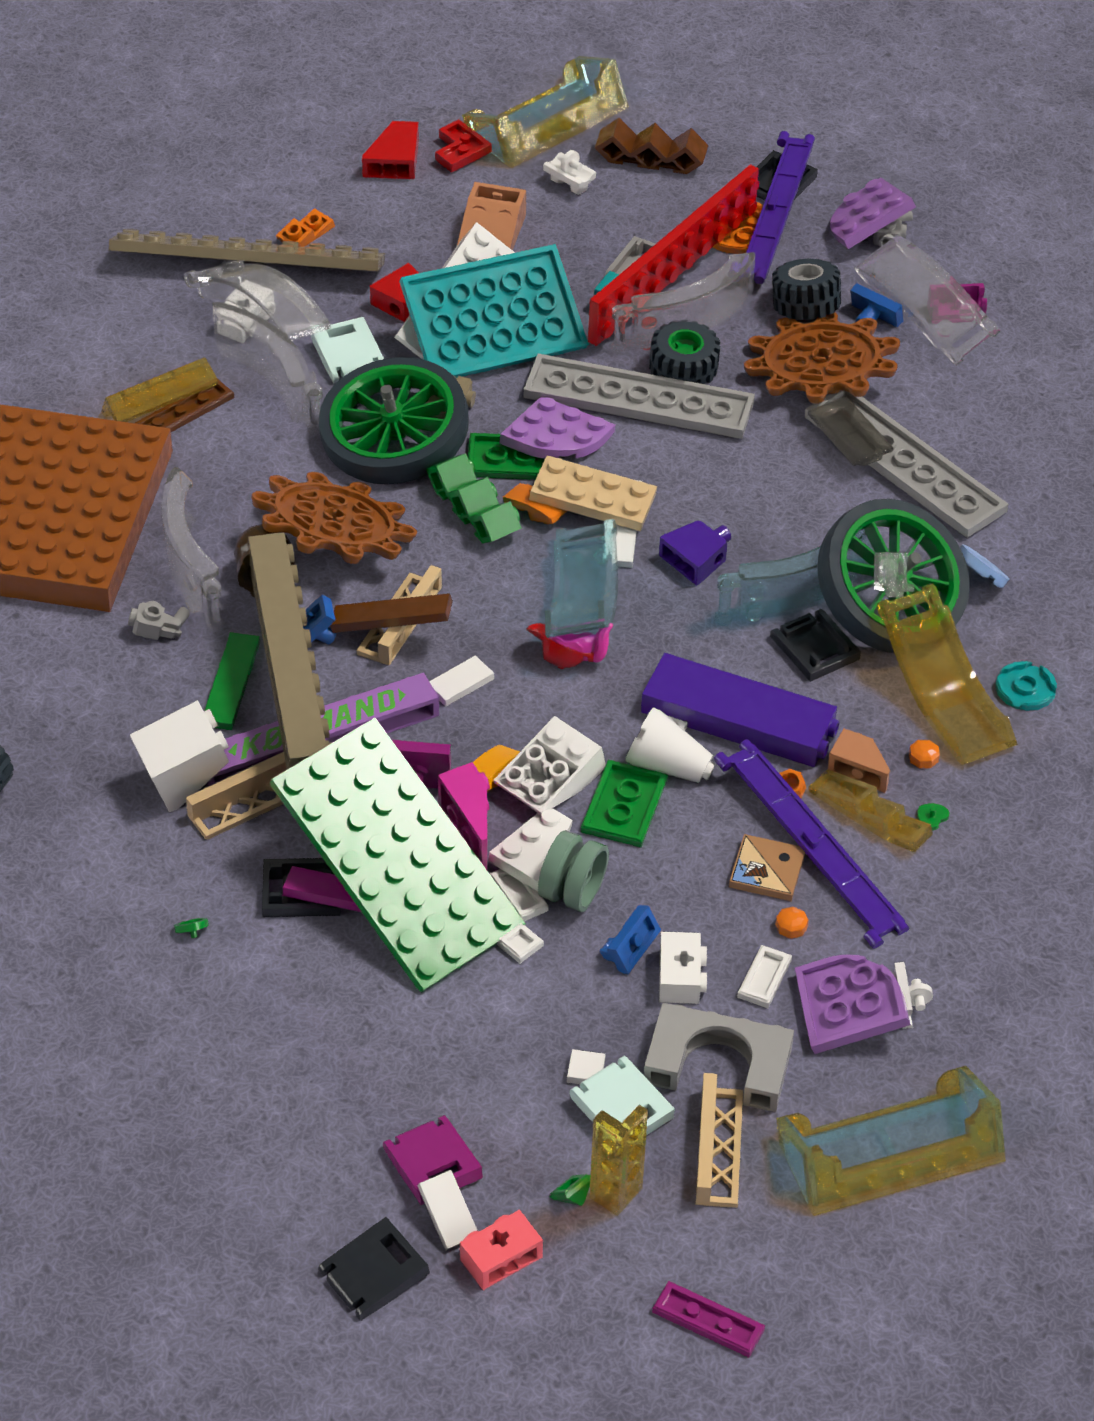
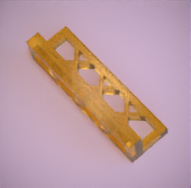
(160, 391)
(618, 1159)

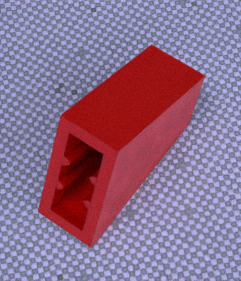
(393, 152)

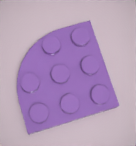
(868, 211)
(556, 431)
(849, 1001)

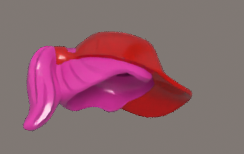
(572, 649)

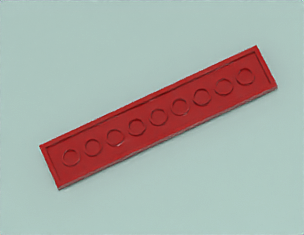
(676, 251)

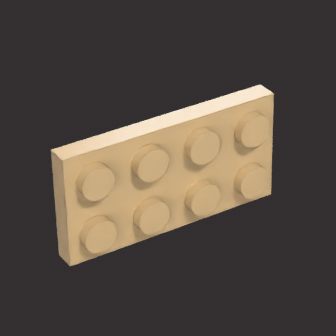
(593, 493)

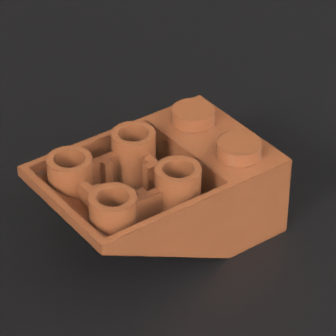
(497, 210)

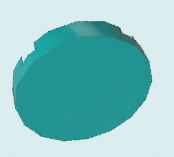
(1026, 686)

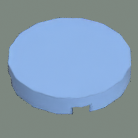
(983, 566)

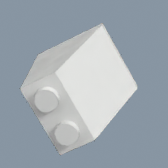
(181, 752)

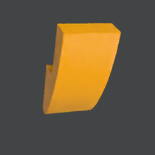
(494, 761)

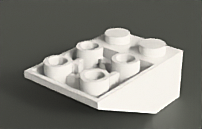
(552, 767)

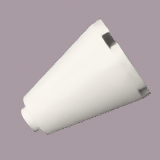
(669, 749)

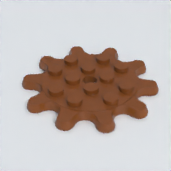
(822, 357)
(308, 513)

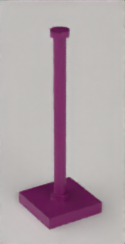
(426, 759)

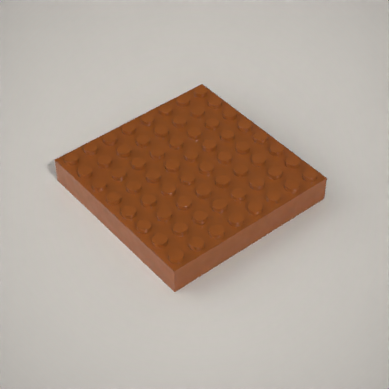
(73, 503)

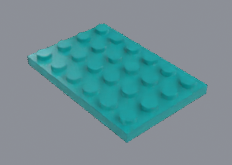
(494, 311)

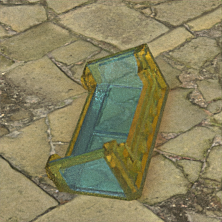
(585, 97)
(895, 1145)

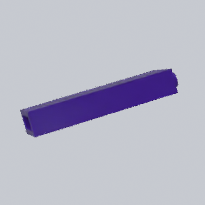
(741, 709)

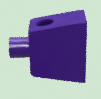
(695, 549)

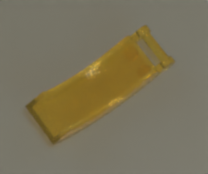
(944, 679)

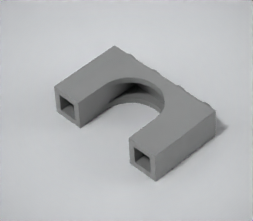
(686, 1029)

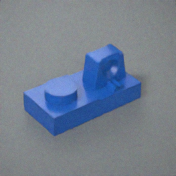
(632, 940)

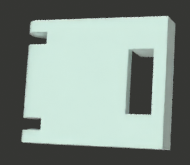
(346, 347)
(619, 1091)

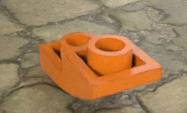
(306, 230)
(537, 511)

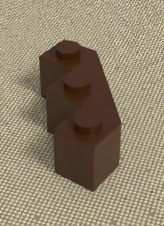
(651, 147)

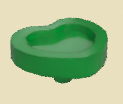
(933, 814)
(191, 926)

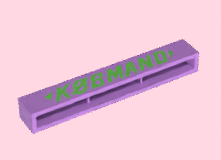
(392, 705)

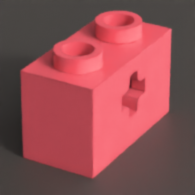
(501, 1249)

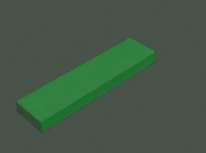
(232, 678)

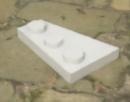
(527, 847)

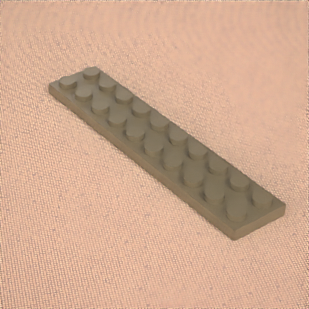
(237, 249)

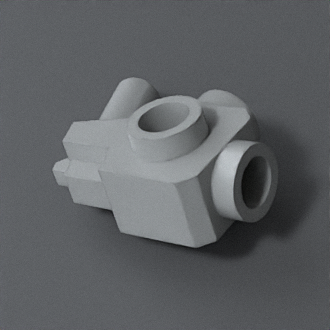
(891, 230)
(152, 622)

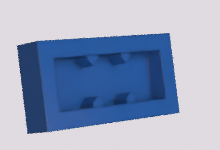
(876, 306)
(319, 618)

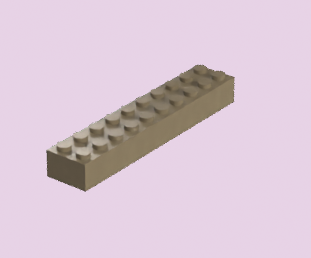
(286, 648)

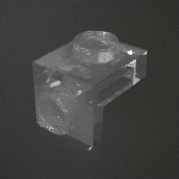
(891, 573)

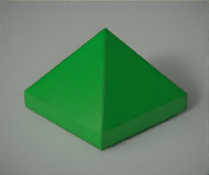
(573, 1190)

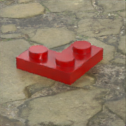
(463, 146)

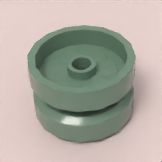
(573, 871)

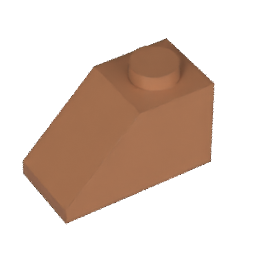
(859, 759)

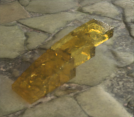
(864, 806)

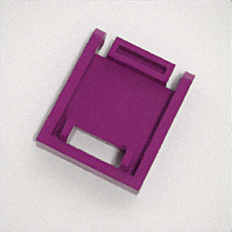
(429, 1151)

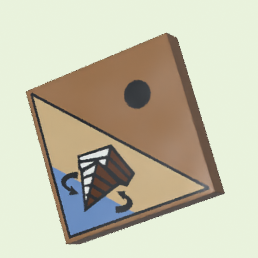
(767, 867)

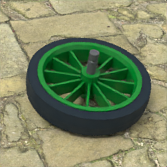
(393, 420)
(898, 517)

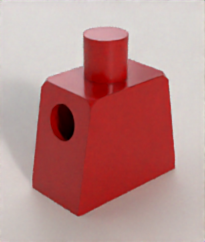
(388, 295)

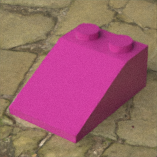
(465, 802)

